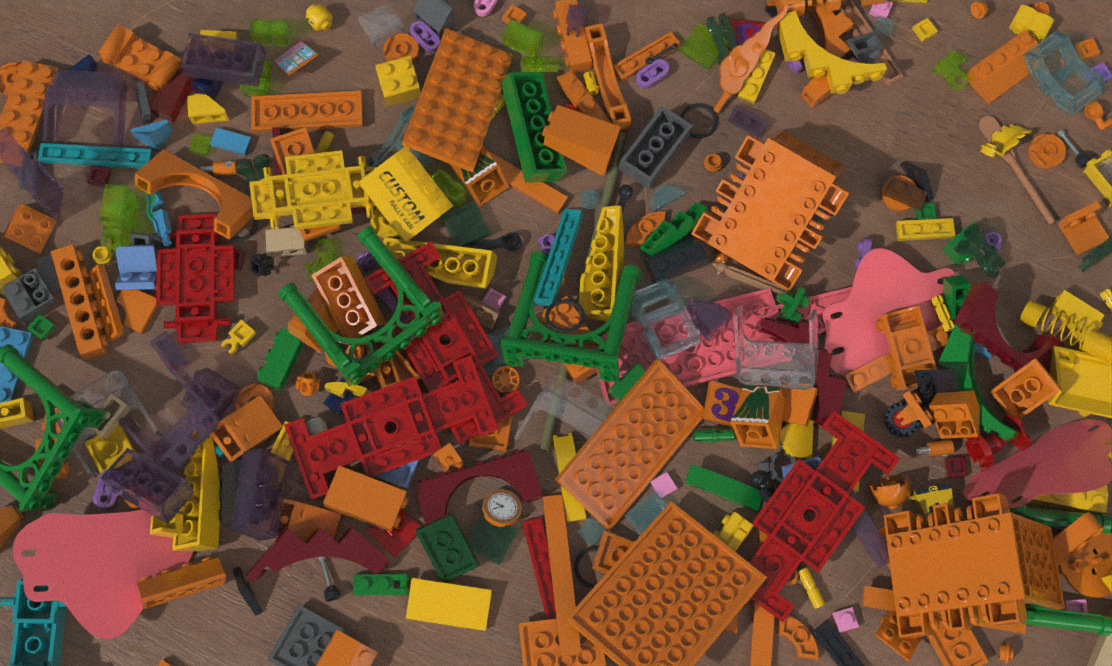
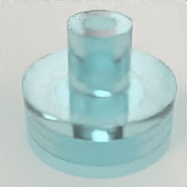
(589, 199)

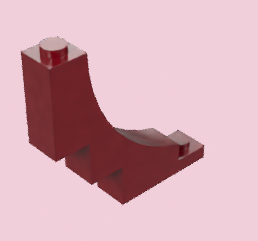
(290, 549)

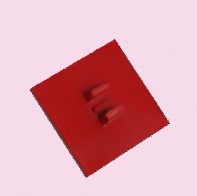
(399, 538)

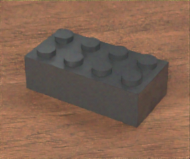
(655, 147)

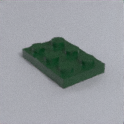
(447, 547)

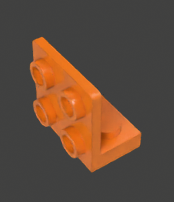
(29, 228)
(1083, 228)

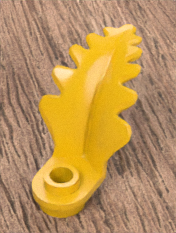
(1004, 140)

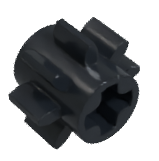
(262, 264)

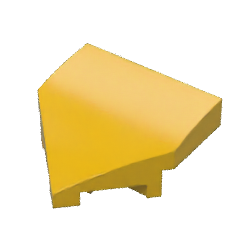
(797, 440)

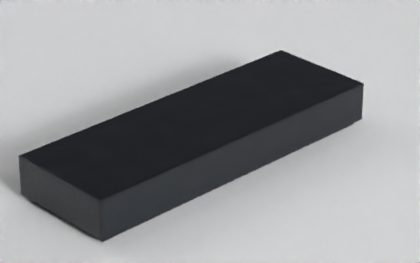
(835, 645)

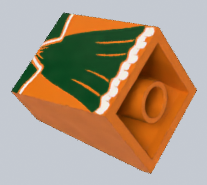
(484, 181)
(759, 417)

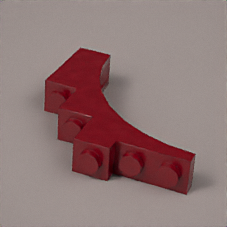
(829, 387)

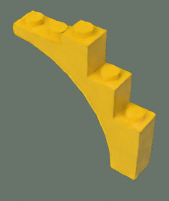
(818, 62)
(1079, 311)

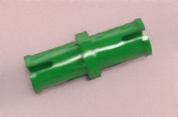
(713, 435)

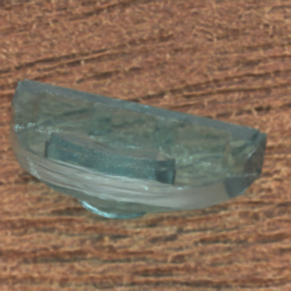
(663, 196)

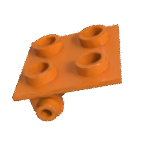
(889, 635)

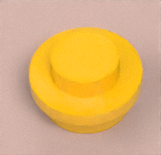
(102, 255)

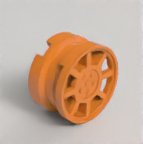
(505, 380)

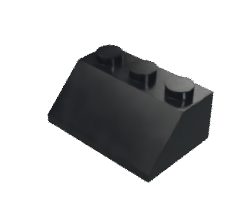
(677, 259)
(230, 479)

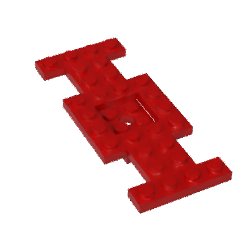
(465, 335)
(365, 433)
(828, 496)

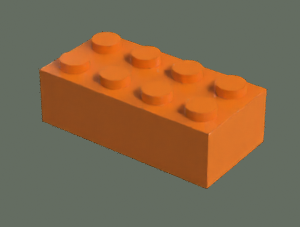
(565, 317)

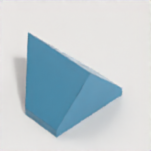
(153, 134)

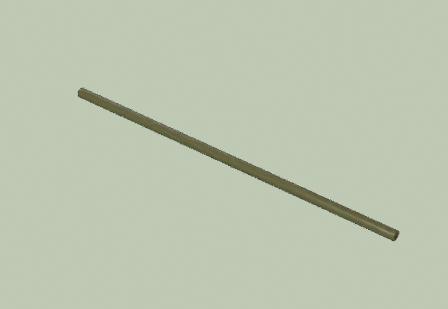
(605, 202)

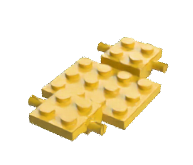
(313, 191)

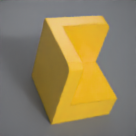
(169, 530)

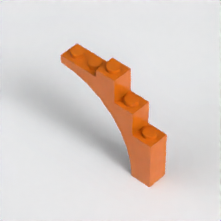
(832, 31)

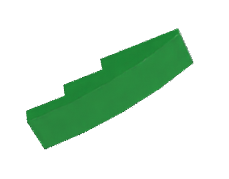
(671, 232)
(723, 487)

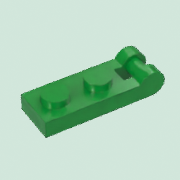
(380, 584)

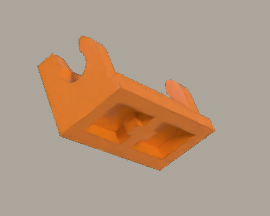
(447, 456)

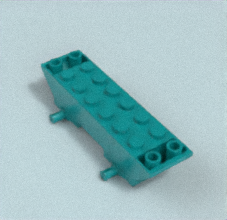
(37, 628)

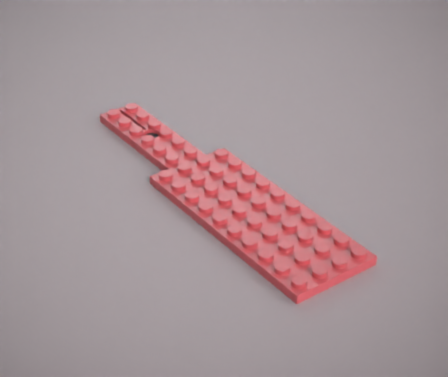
(714, 358)

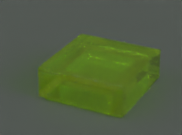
(200, 145)

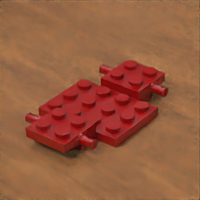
(196, 279)

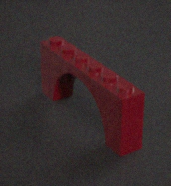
(979, 322)
(514, 470)

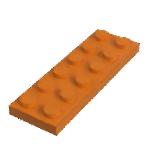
(26, 102)
(307, 110)
(296, 144)

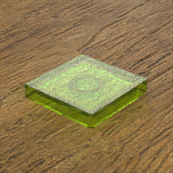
(700, 47)
(539, 64)

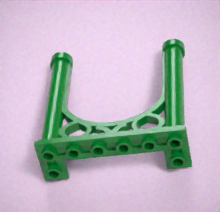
(604, 357)
(350, 366)
(76, 417)
(1058, 618)

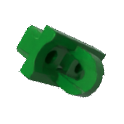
(790, 302)

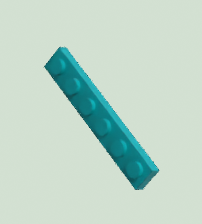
(94, 155)
(558, 257)

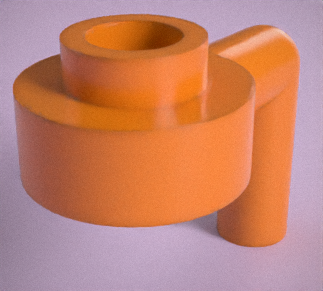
(1095, 112)

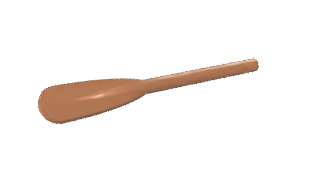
(988, 126)

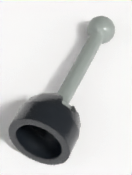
(1081, 158)
(331, 592)

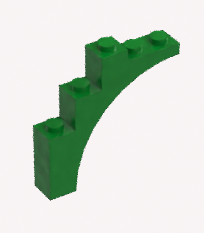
(959, 356)

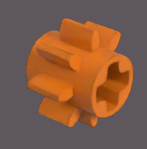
(308, 383)

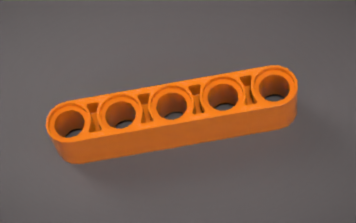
(1076, 537)

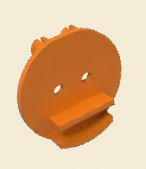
(1079, 567)

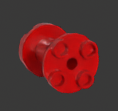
(983, 448)

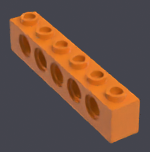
(62, 260)

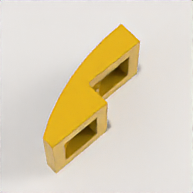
(341, 389)

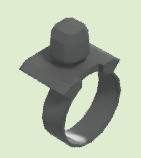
(764, 466)

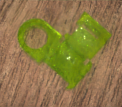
(950, 70)
(324, 258)

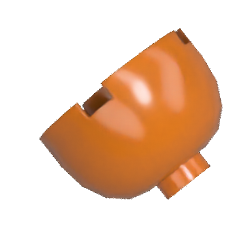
(891, 491)

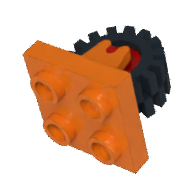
(905, 417)

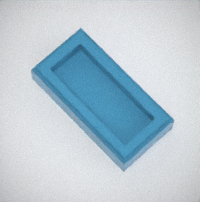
(231, 141)

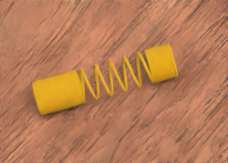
(1096, 342)

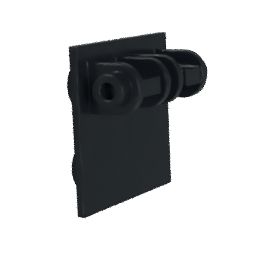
(935, 381)

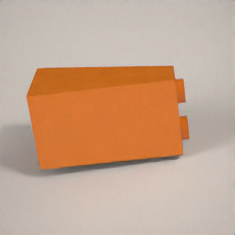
(581, 138)
(365, 499)

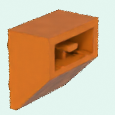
(956, 414)

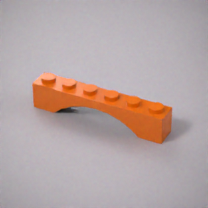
(602, 65)

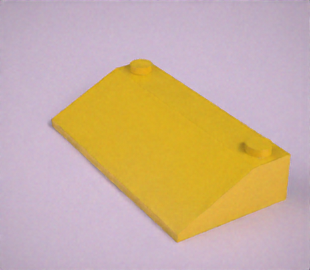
(1083, 381)

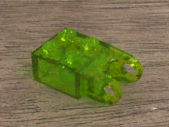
(118, 215)

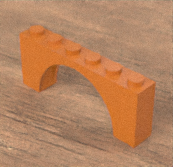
(169, 170)

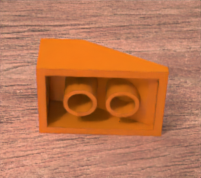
(1025, 389)

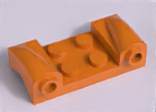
(139, 58)
(907, 345)

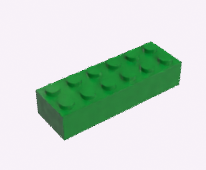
(529, 113)

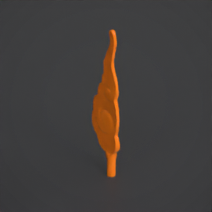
(743, 59)

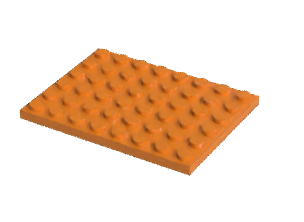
(667, 595)

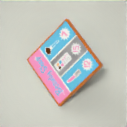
(295, 58)

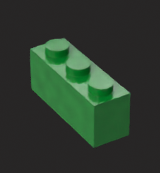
(280, 360)

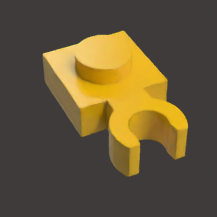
(240, 334)

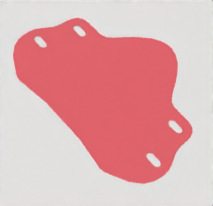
(880, 287)
(1056, 463)
(94, 565)

